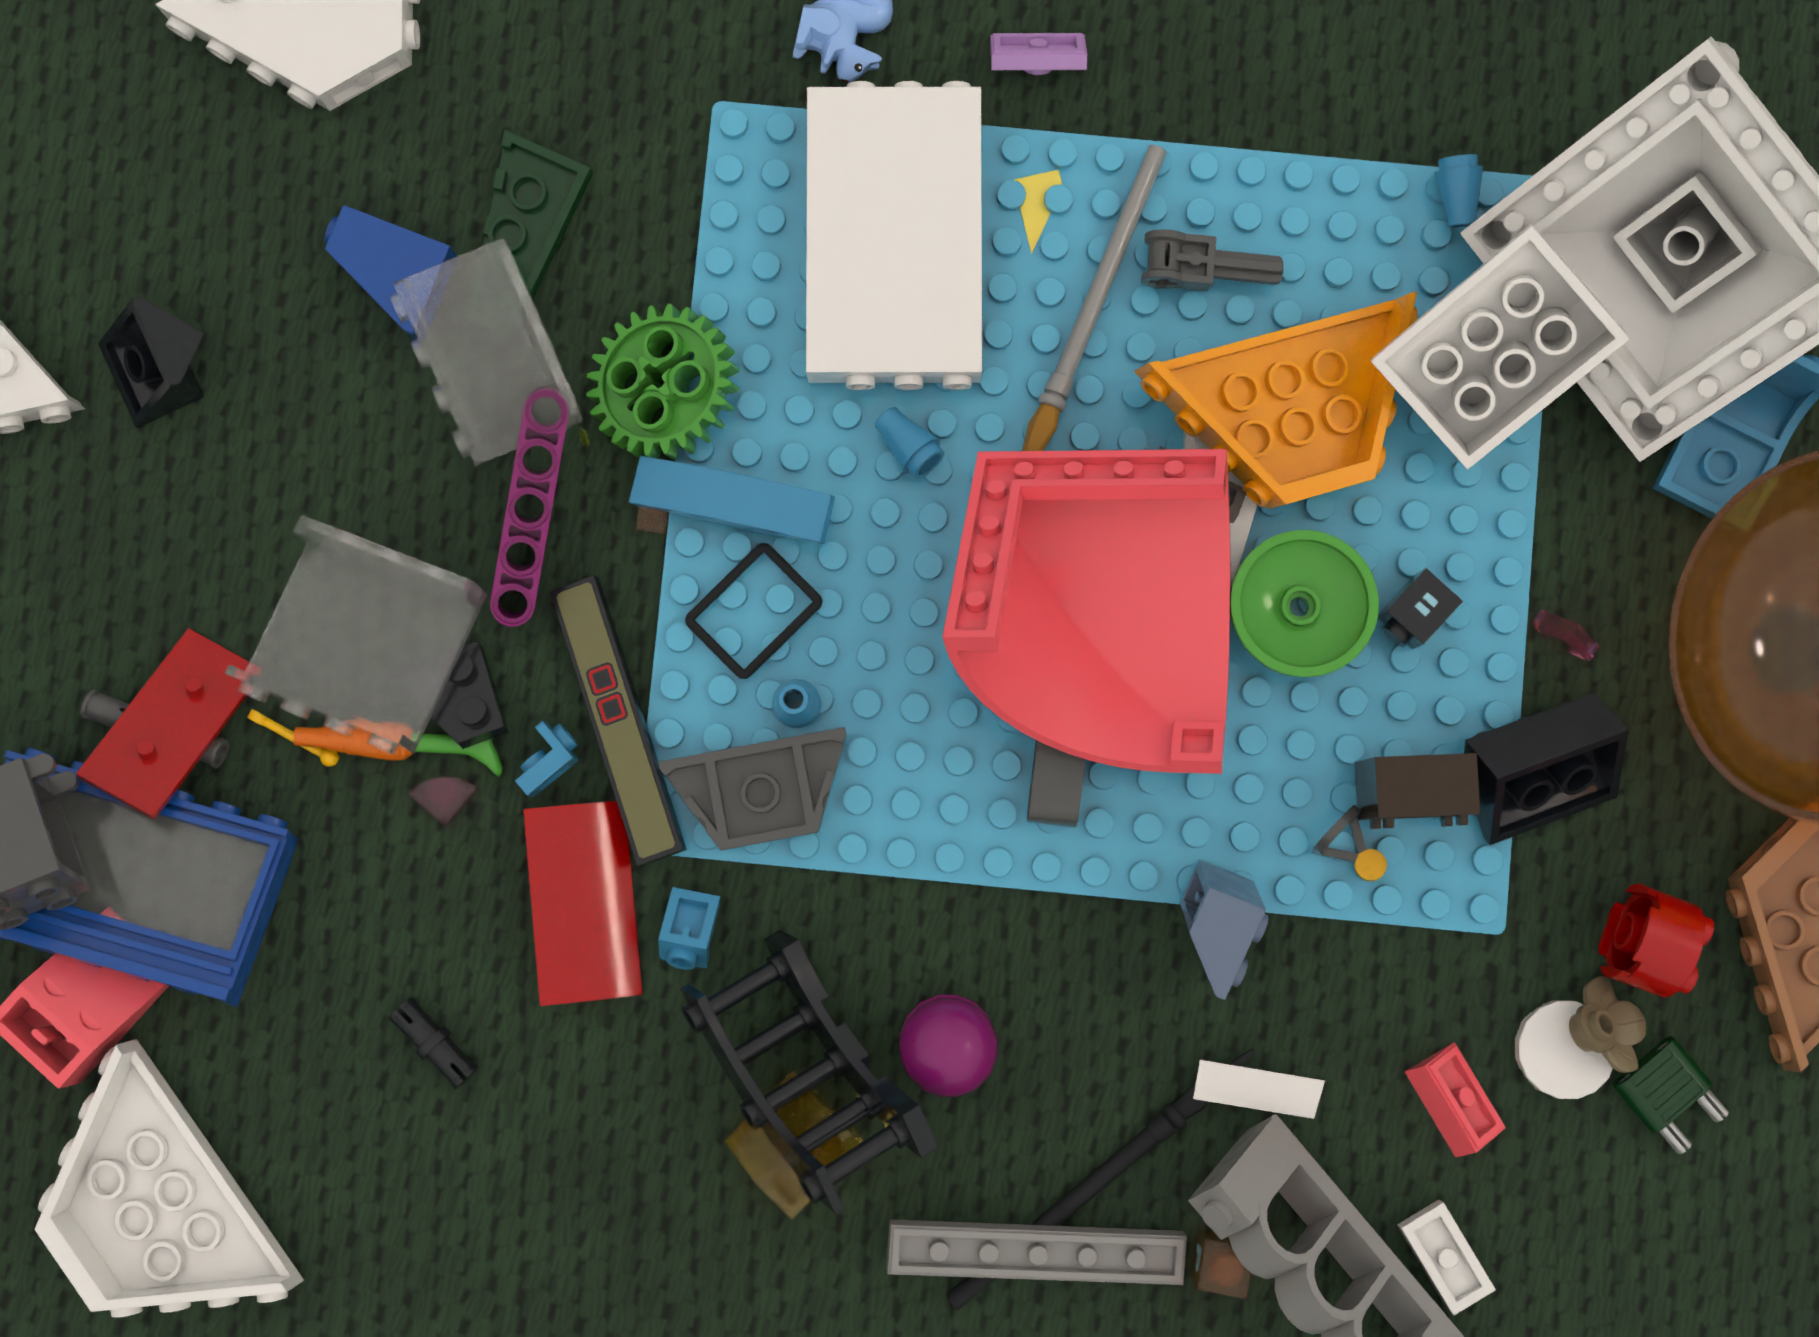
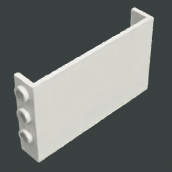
(894, 235)

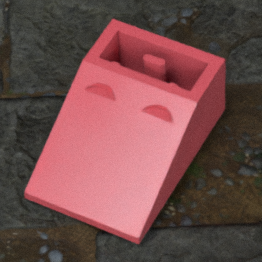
(72, 1016)

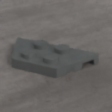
(759, 788)

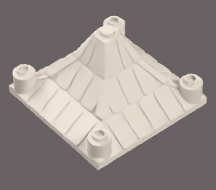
(1691, 234)

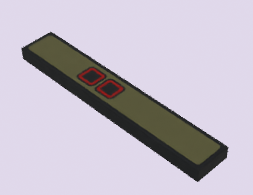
(618, 721)

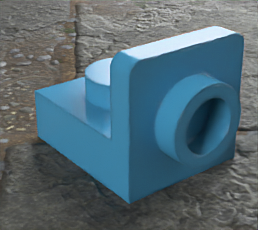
(544, 767)
(688, 928)

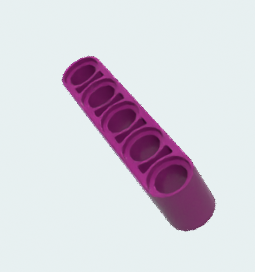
(529, 530)

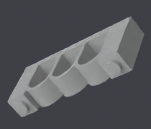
(1236, 1205)

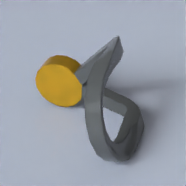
(1368, 863)

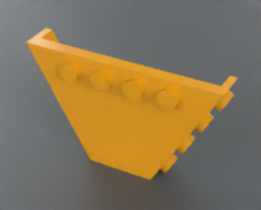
(1291, 405)

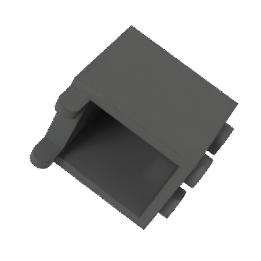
(36, 842)

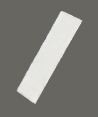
(1257, 1089)

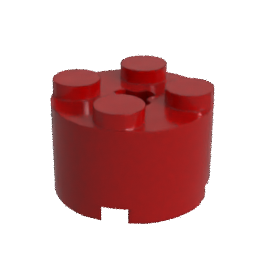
(1654, 941)

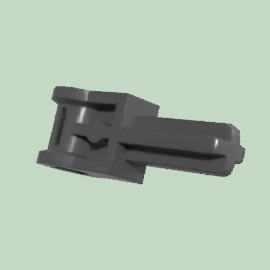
(1194, 262)

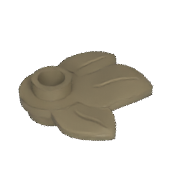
(1608, 1025)

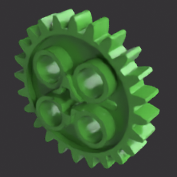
(685, 412)

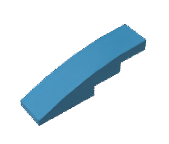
(732, 499)

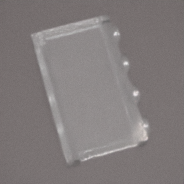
(483, 347)

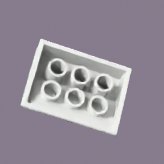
(1500, 347)

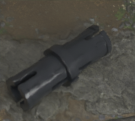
(433, 1042)

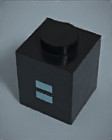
(1418, 610)

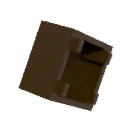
(1417, 788)

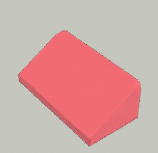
(1455, 1101)

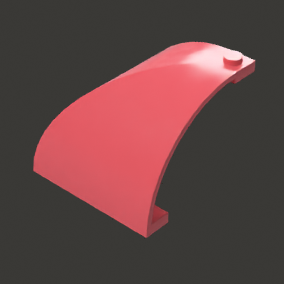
(1099, 602)

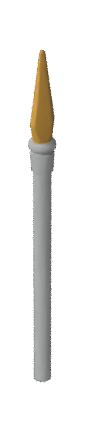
(1052, 401)

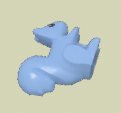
(833, 29)

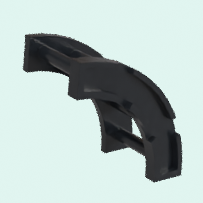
(844, 1056)

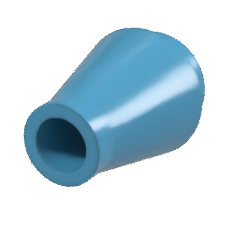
(1459, 187)
(911, 444)
(806, 712)

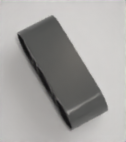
(1055, 787)

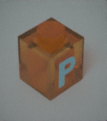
(1218, 1268)

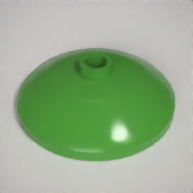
(1332, 585)

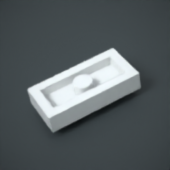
(1446, 1257)

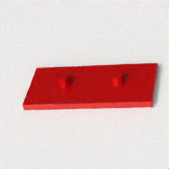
(167, 726)

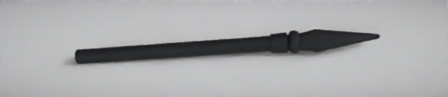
(1156, 1132)

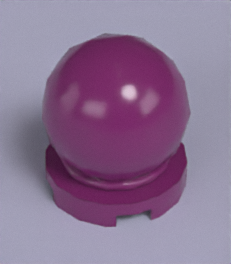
(948, 1045)

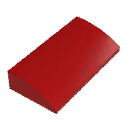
(582, 903)

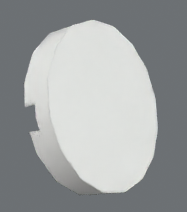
(1551, 1056)

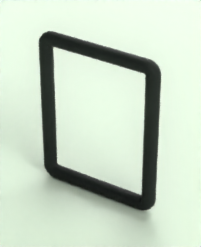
(781, 638)

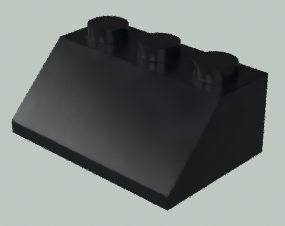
(1547, 766)

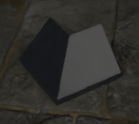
(151, 360)

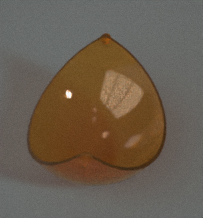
(1751, 640)

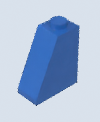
(381, 254)

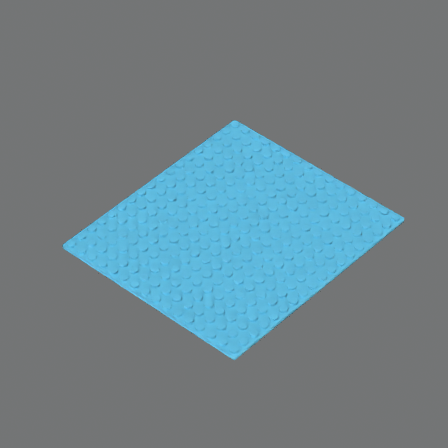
(925, 768)

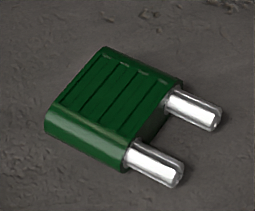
(1665, 1088)

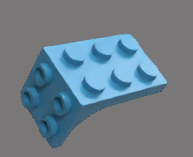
(1739, 440)

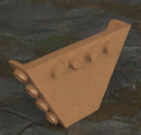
(1779, 917)

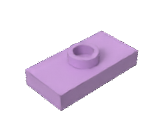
(1038, 52)

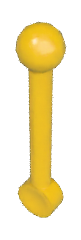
(327, 757)

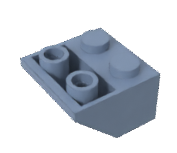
(1223, 920)

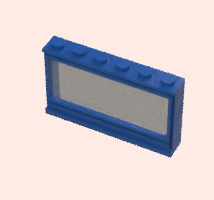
(168, 894)

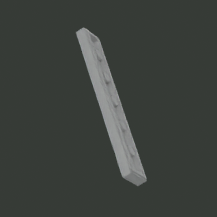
(1036, 1252)

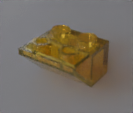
(768, 1166)

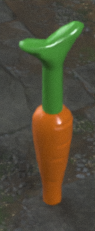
(430, 743)

